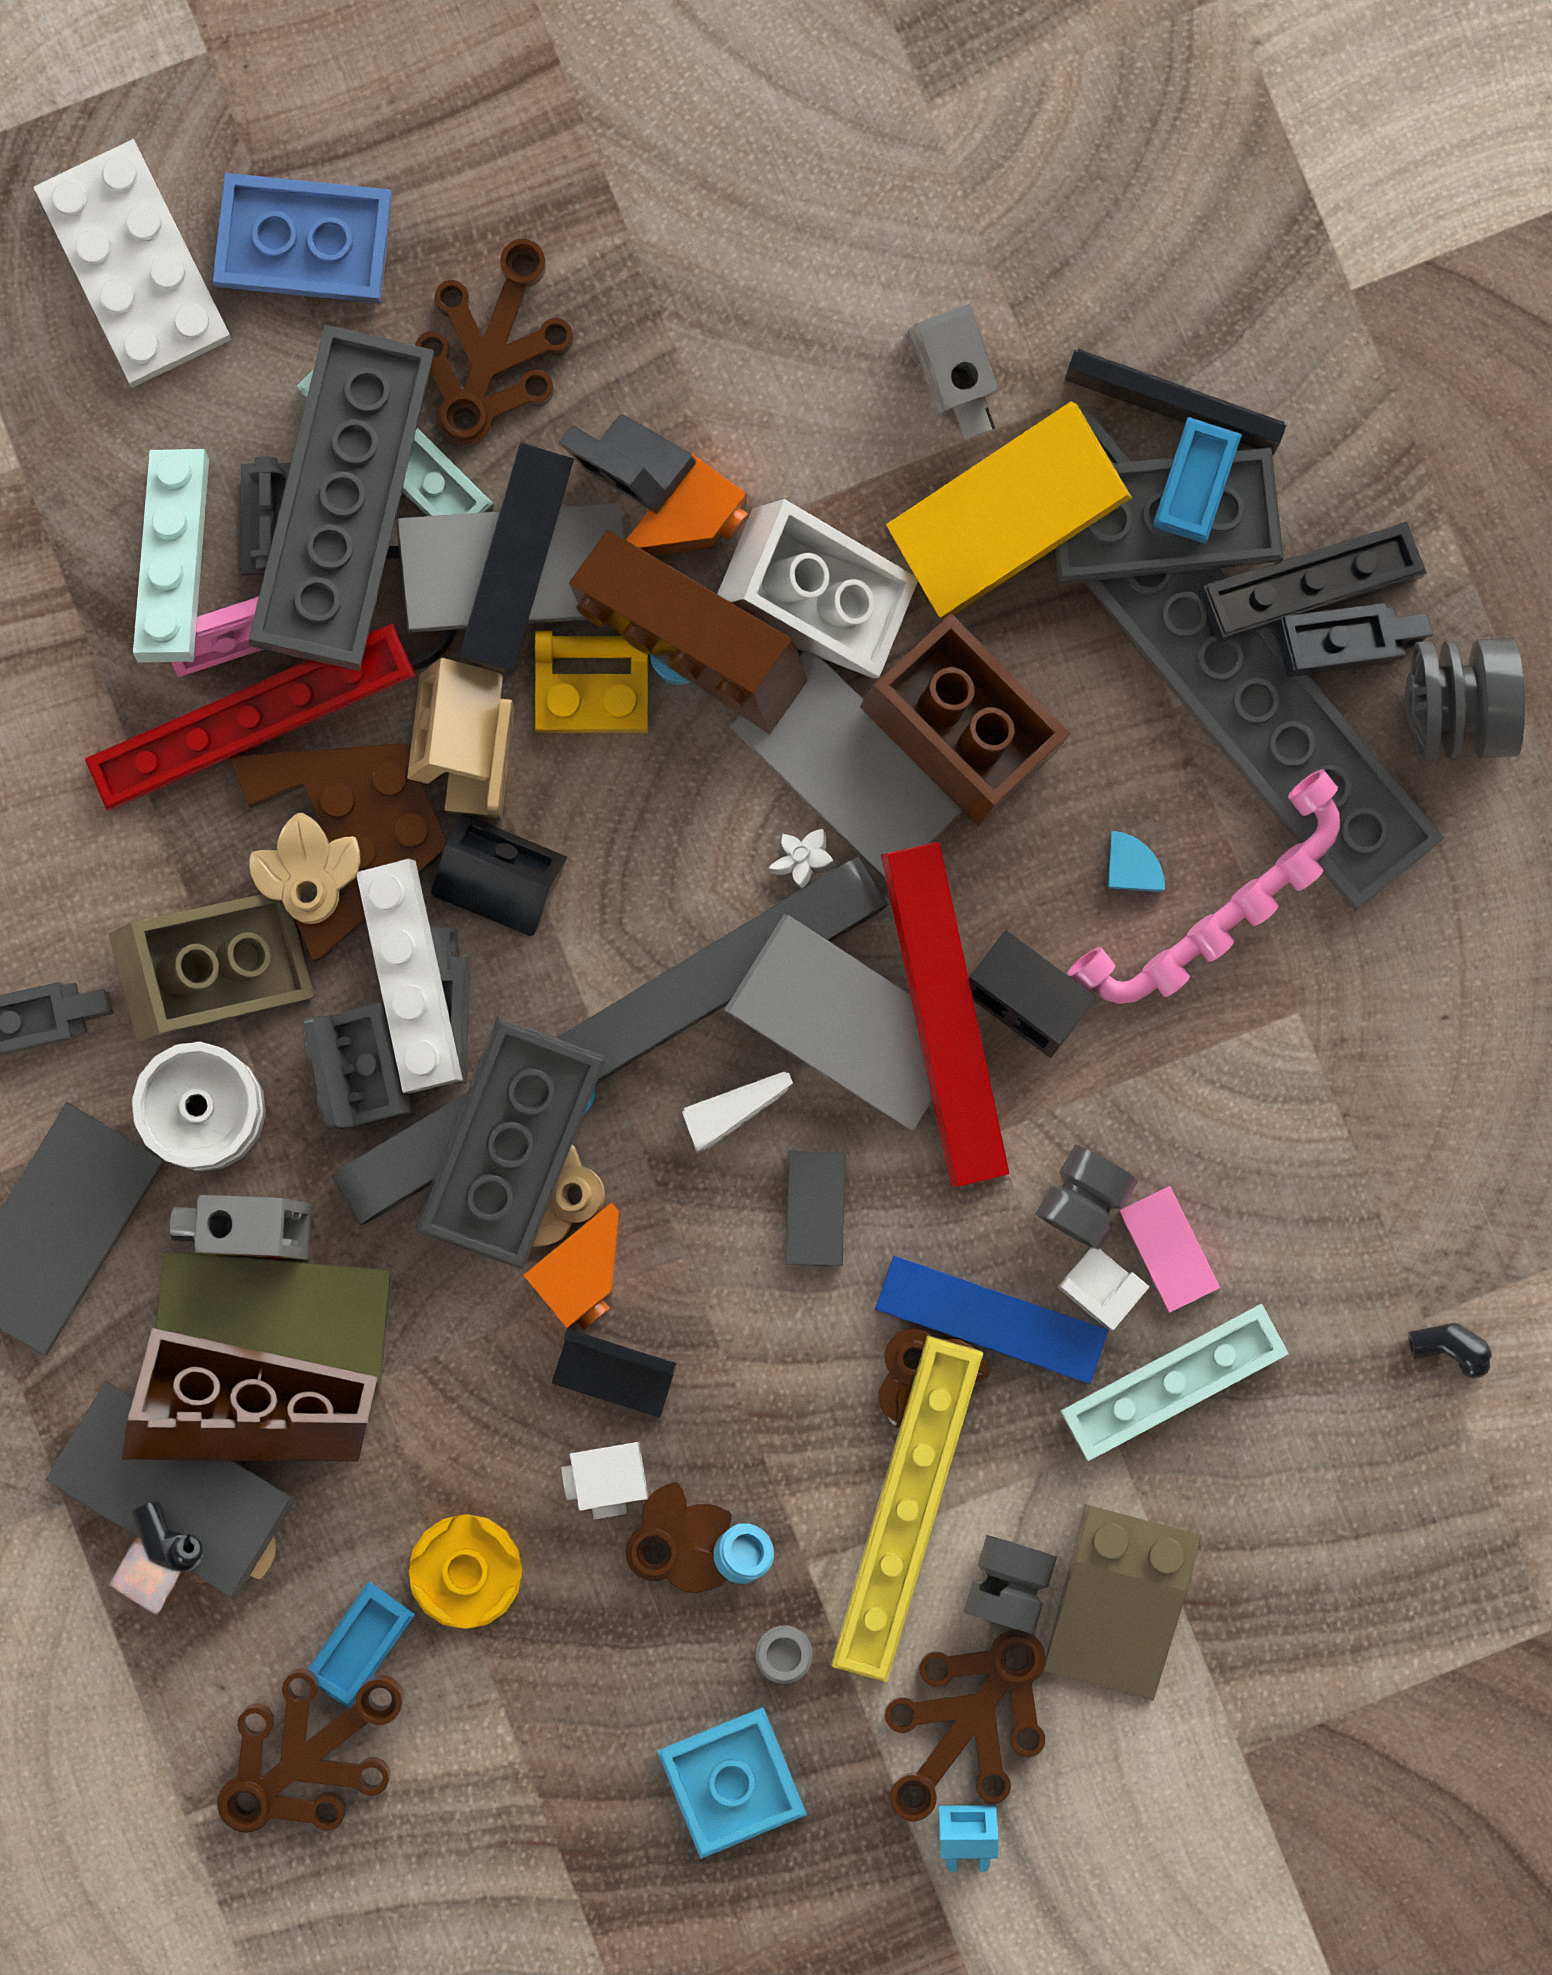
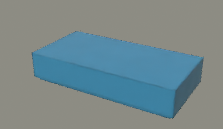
(1196, 480)
(360, 1643)

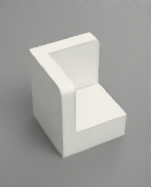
(1103, 1288)

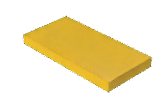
(1008, 510)

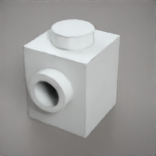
(606, 1479)

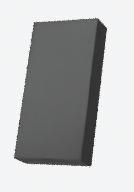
(815, 1208)

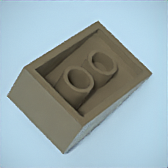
(209, 965)
(1121, 1602)

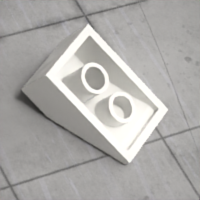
(818, 587)

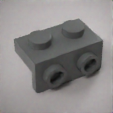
(355, 1067)

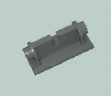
(261, 500)

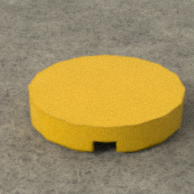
(465, 1571)

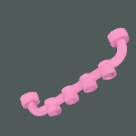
(1251, 902)

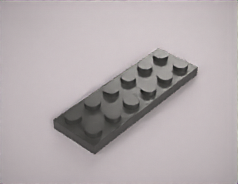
(341, 498)

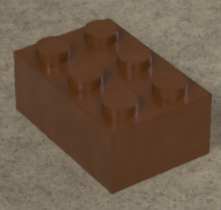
(964, 719)

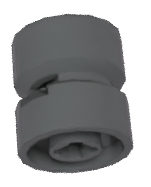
(1086, 1197)
(1010, 1584)

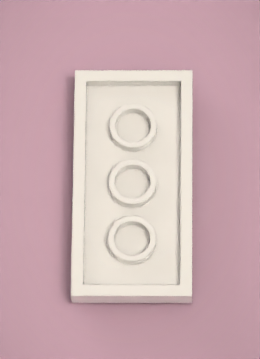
(132, 263)

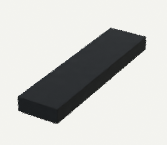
(1172, 399)
(516, 558)
(1312, 581)

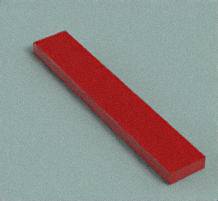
(245, 720)
(945, 1014)

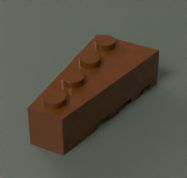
(690, 630)
(243, 1405)

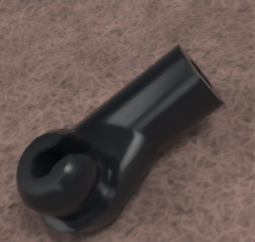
(1456, 1341)
(166, 1546)

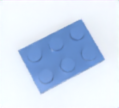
(302, 238)

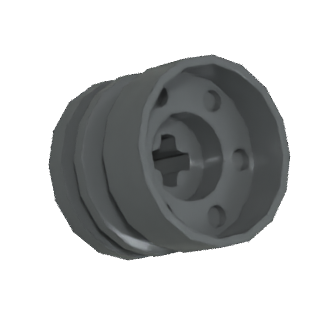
(1471, 698)

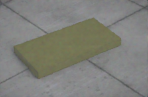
(279, 1307)

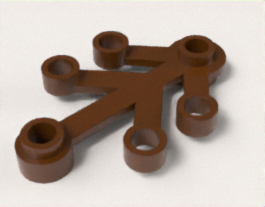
(490, 353)
(972, 1716)
(303, 1759)

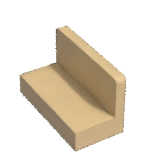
(454, 721)
(485, 797)

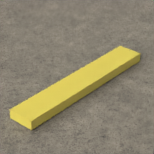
(907, 1509)

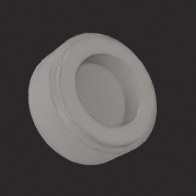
(784, 1654)

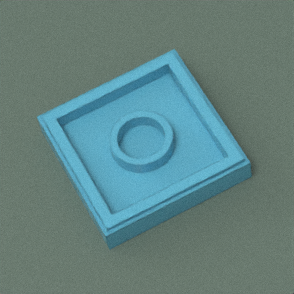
(732, 1782)

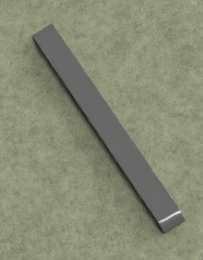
(625, 1028)

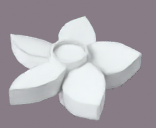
(803, 857)

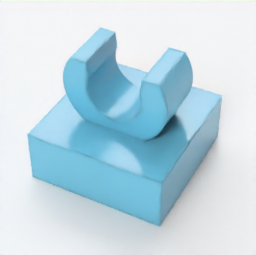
(968, 1834)

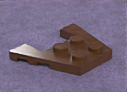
(355, 795)

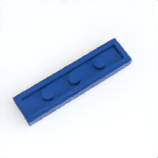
(991, 1319)

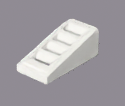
(721, 1115)

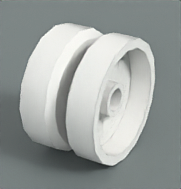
(232, 1114)

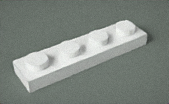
(409, 976)

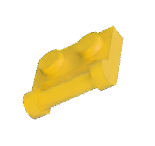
(589, 700)

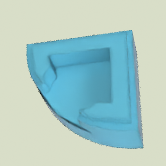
(1133, 865)

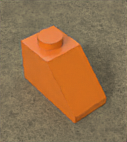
(694, 515)
(580, 1271)

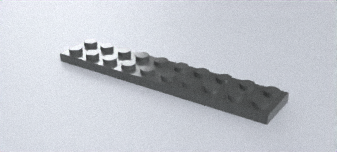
(1269, 723)

